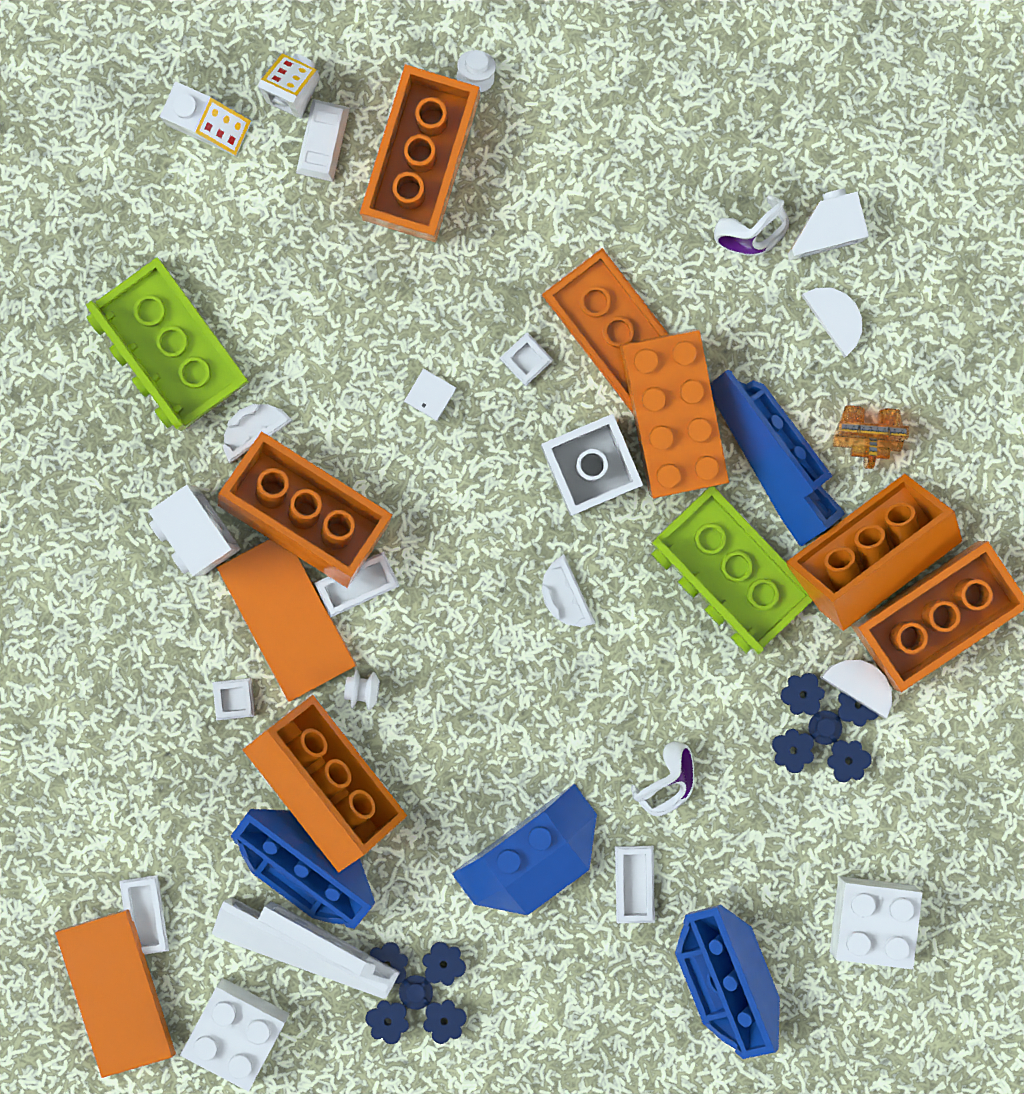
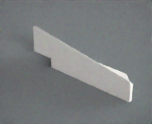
(303, 945)

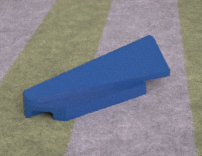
(778, 456)

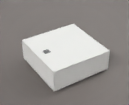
(526, 359)
(430, 394)
(233, 699)

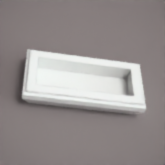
(322, 140)
(371, 581)
(634, 884)
(145, 905)

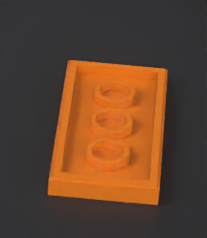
(602, 314)
(286, 618)
(115, 993)

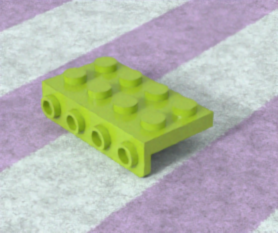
(166, 345)
(731, 570)

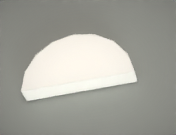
(837, 316)
(248, 424)
(564, 596)
(862, 683)

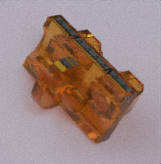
(870, 439)

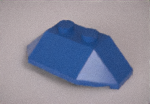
(533, 857)
(296, 868)
(730, 980)

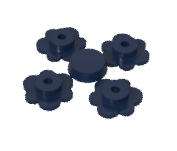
(824, 728)
(417, 993)

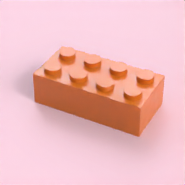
(420, 153)
(674, 413)
(304, 509)
(940, 615)
(325, 783)

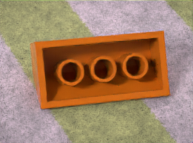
(875, 551)

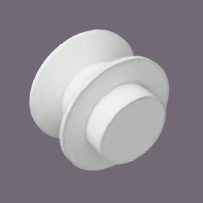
(476, 69)
(362, 689)

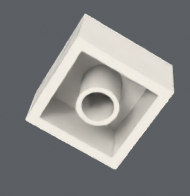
(591, 465)
(193, 531)
(875, 922)
(234, 1034)

